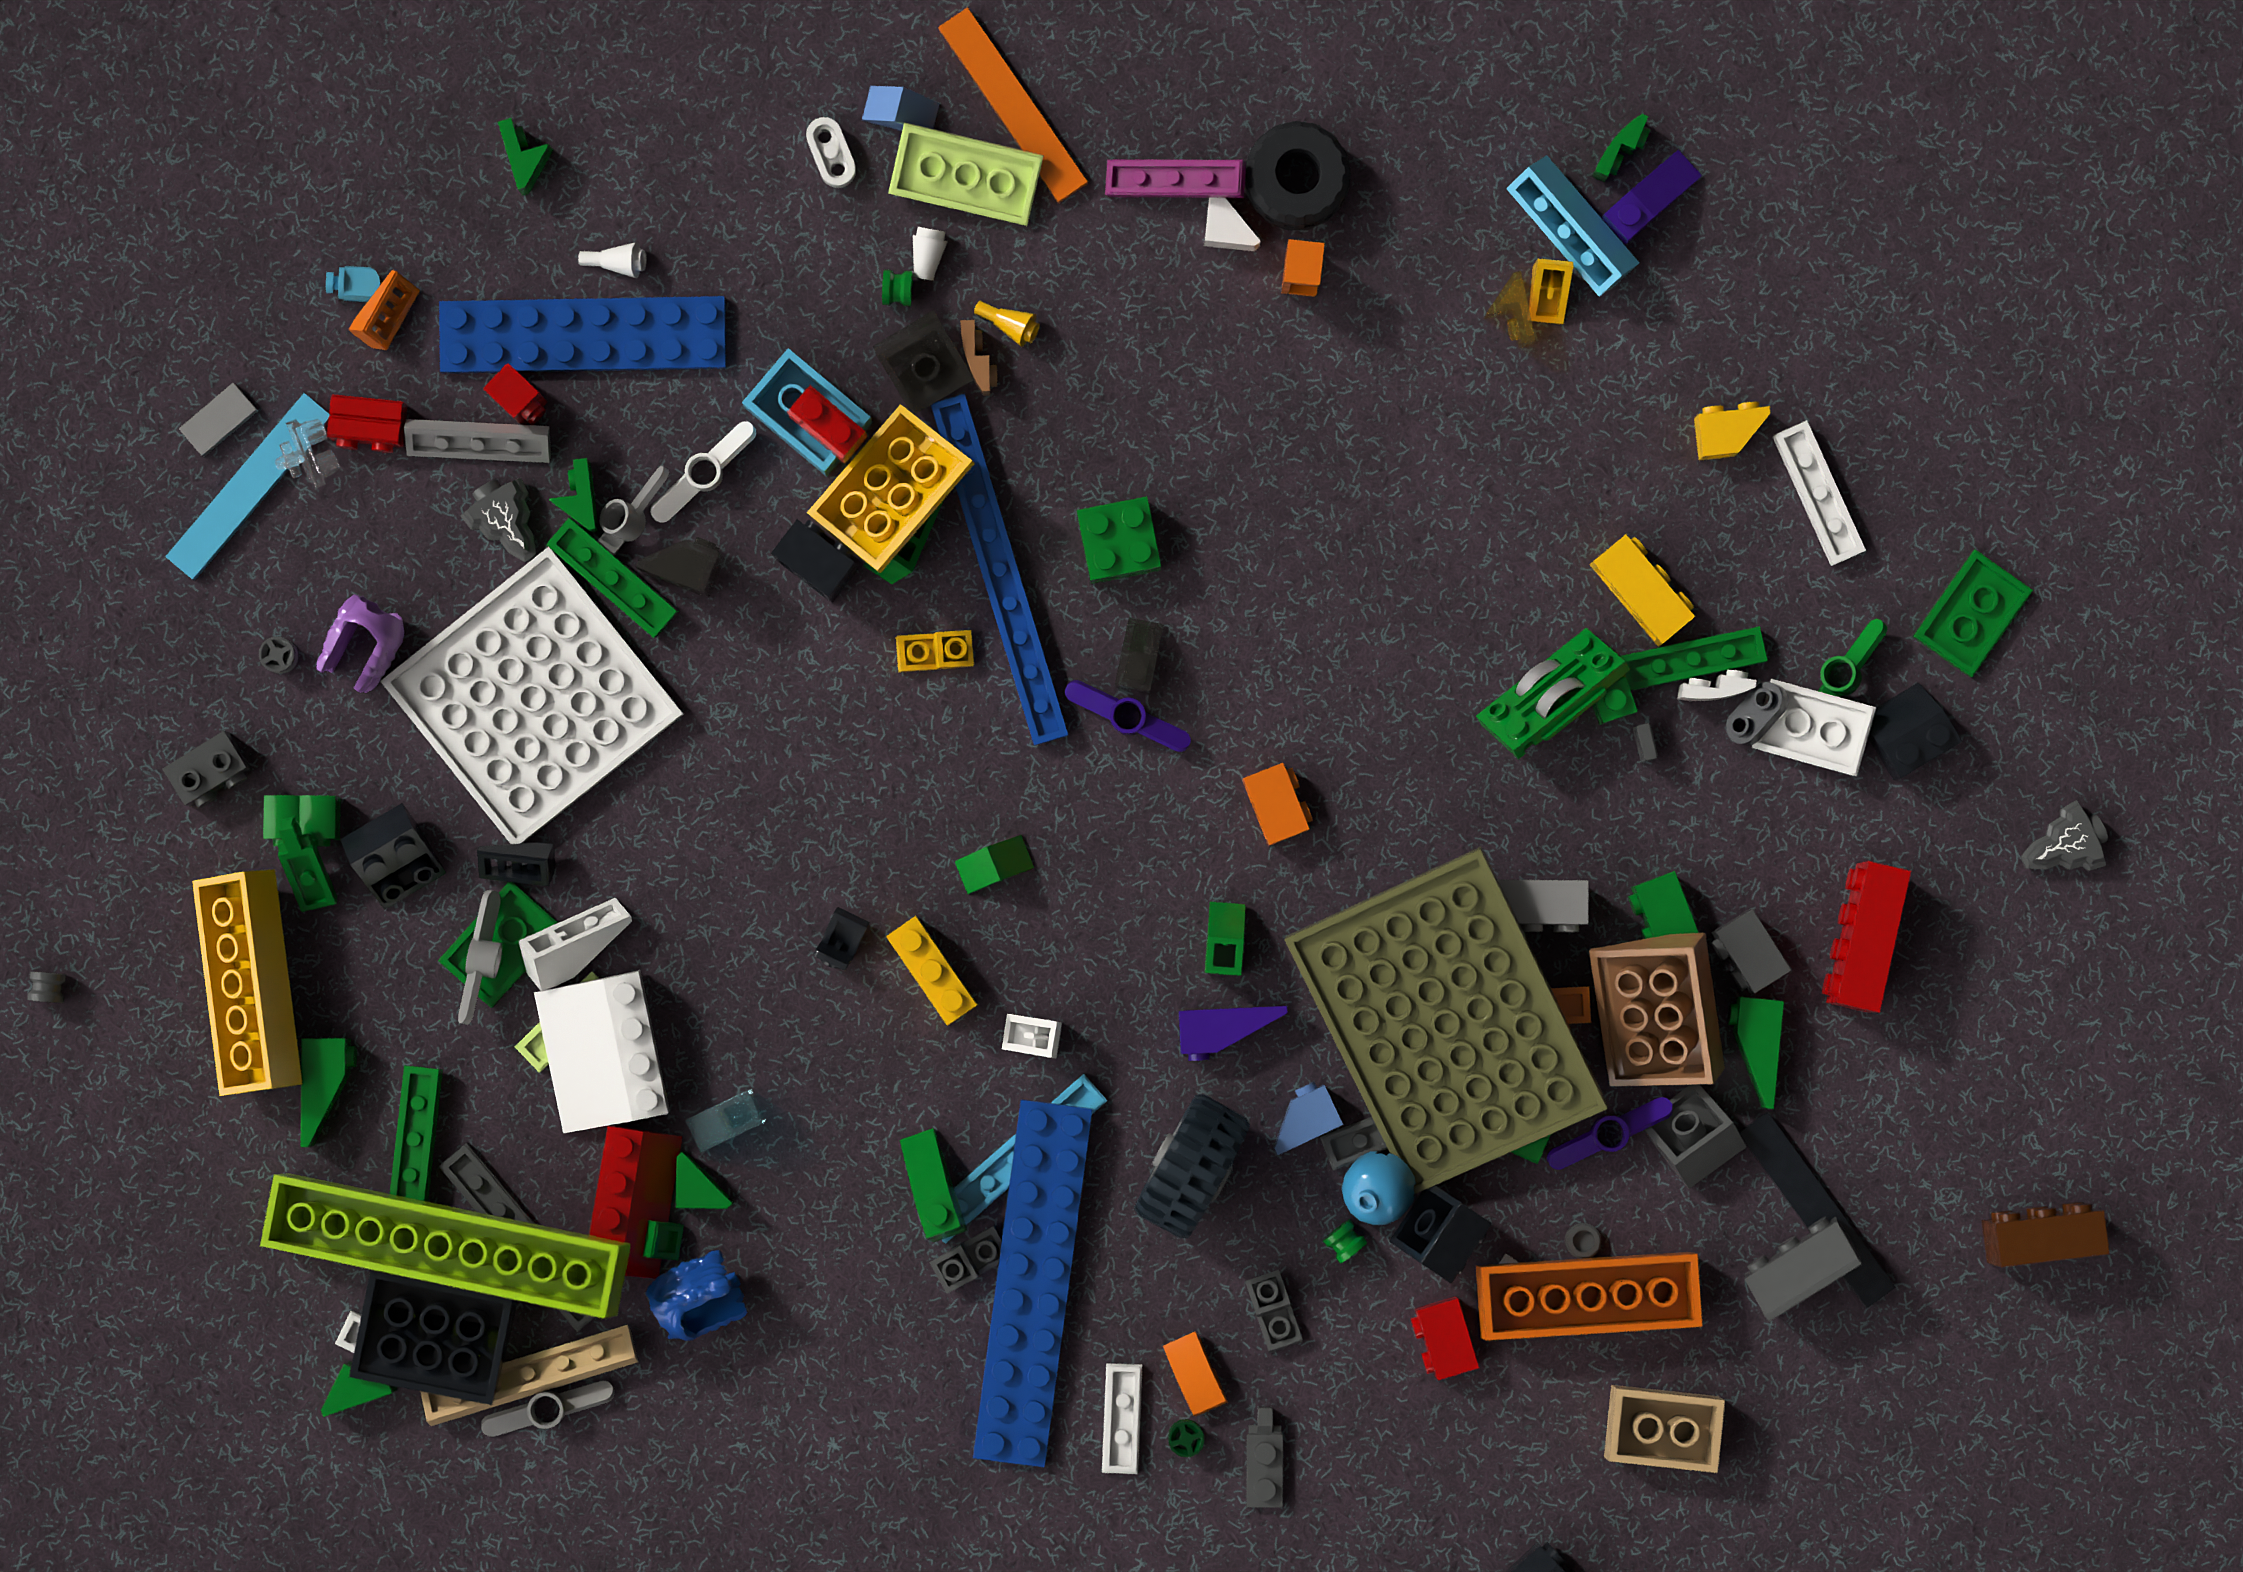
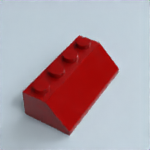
(633, 1188)

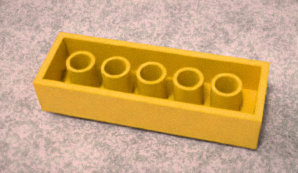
(247, 982)

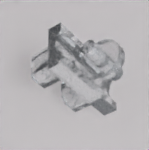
(303, 437)

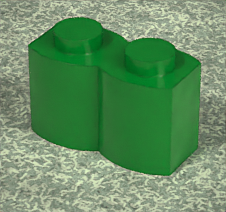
(315, 814)

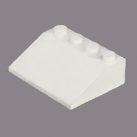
(602, 1052)

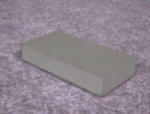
(218, 419)

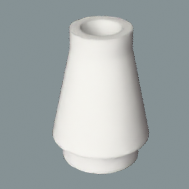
(927, 252)

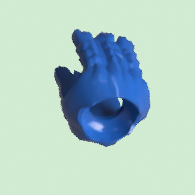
(696, 1297)

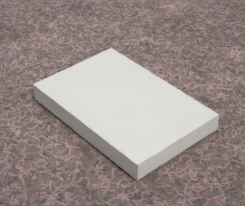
(1819, 730)

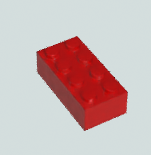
(1866, 936)

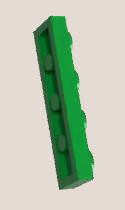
(612, 577)
(1695, 658)
(416, 1132)

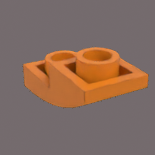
(1194, 1374)

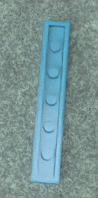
(240, 495)
(993, 1175)

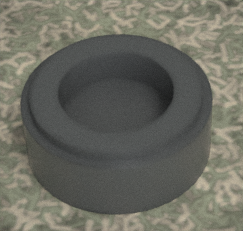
(1582, 1240)

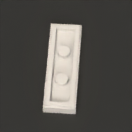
(1122, 1418)

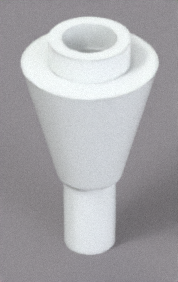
(622, 259)

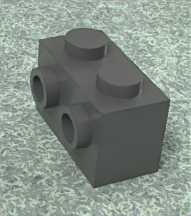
(207, 770)
(1749, 952)

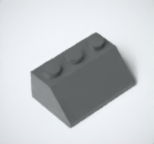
(1802, 1267)

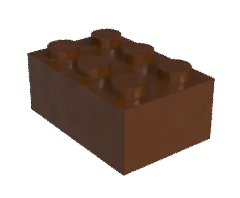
(2045, 1234)

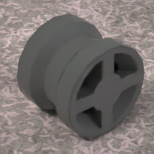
(274, 650)
(46, 987)

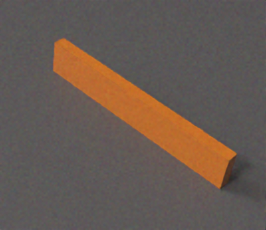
(1012, 103)

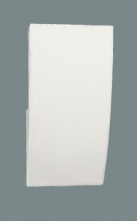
(1726, 686)

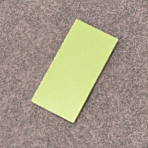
(965, 174)

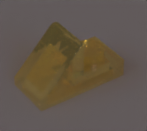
(1514, 301)

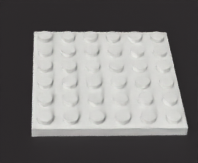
(532, 697)

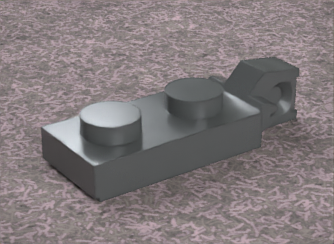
(1264, 1462)

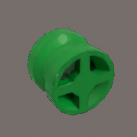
(897, 288)
(1345, 1241)

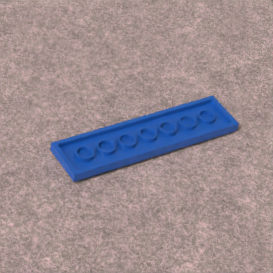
(583, 334)

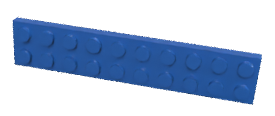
(1032, 1283)

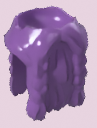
(385, 628)

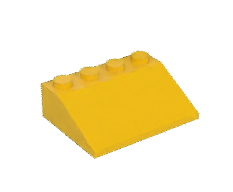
(890, 488)

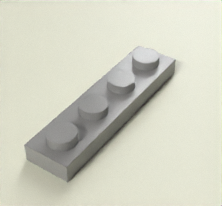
(477, 440)

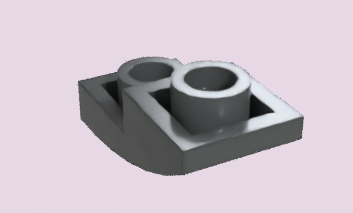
(968, 1259)
(1274, 1311)

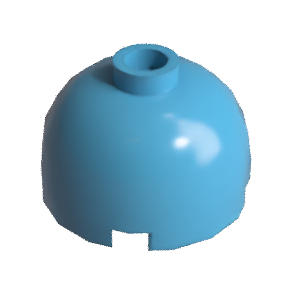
(1378, 1188)

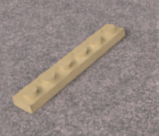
(543, 1372)

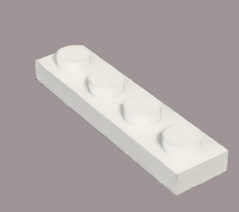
(1819, 493)

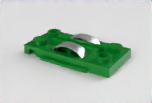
(1553, 693)

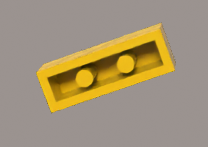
(1643, 589)
(931, 970)

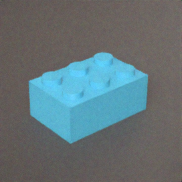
(777, 394)

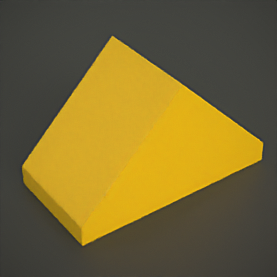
(1550, 290)

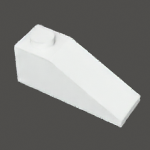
(570, 945)

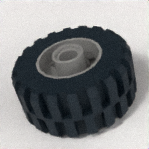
(1192, 1166)

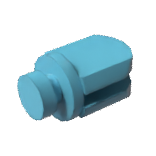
(353, 283)

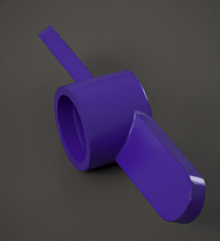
(1106, 706)
(1630, 1123)

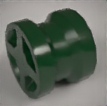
(1188, 1443)

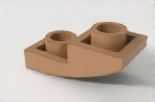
(980, 368)

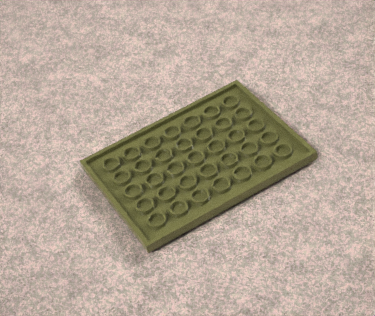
(1446, 1020)

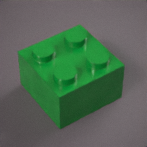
(1118, 540)

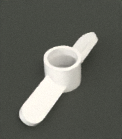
(685, 488)

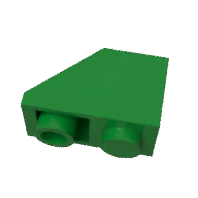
(1225, 938)

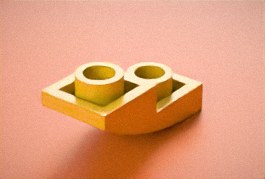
(934, 651)

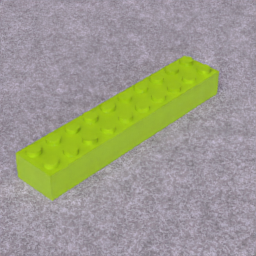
(445, 1245)

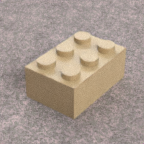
(1664, 1428)

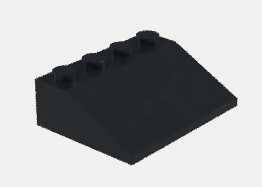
(432, 1337)

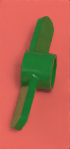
(1855, 657)

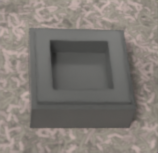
(1645, 742)

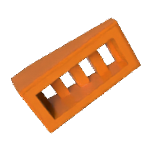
(368, 316)

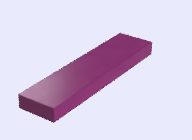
(1175, 178)

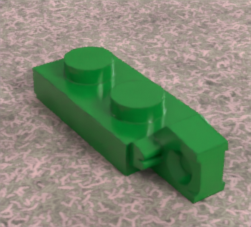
(304, 867)

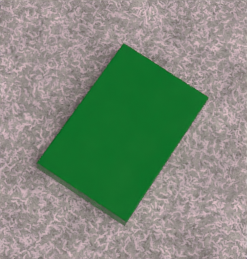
(1972, 613)
(516, 920)

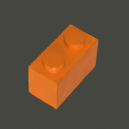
(1277, 804)

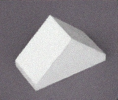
(1227, 228)
(1031, 1035)

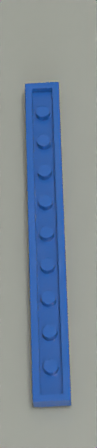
(1001, 576)

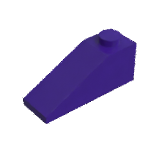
(1651, 197)
(1216, 1029)

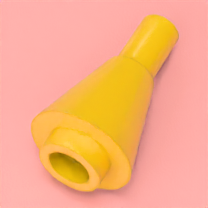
(1016, 324)

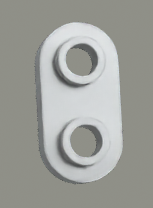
(830, 153)

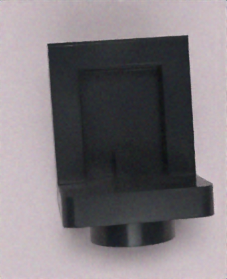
(841, 939)

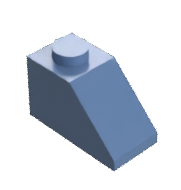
(1307, 1118)

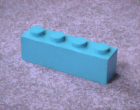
(1572, 225)

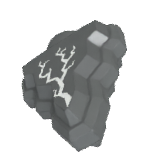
(503, 516)
(2069, 842)

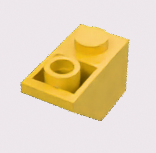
(1726, 432)

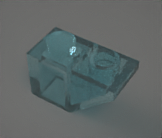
(725, 1120)

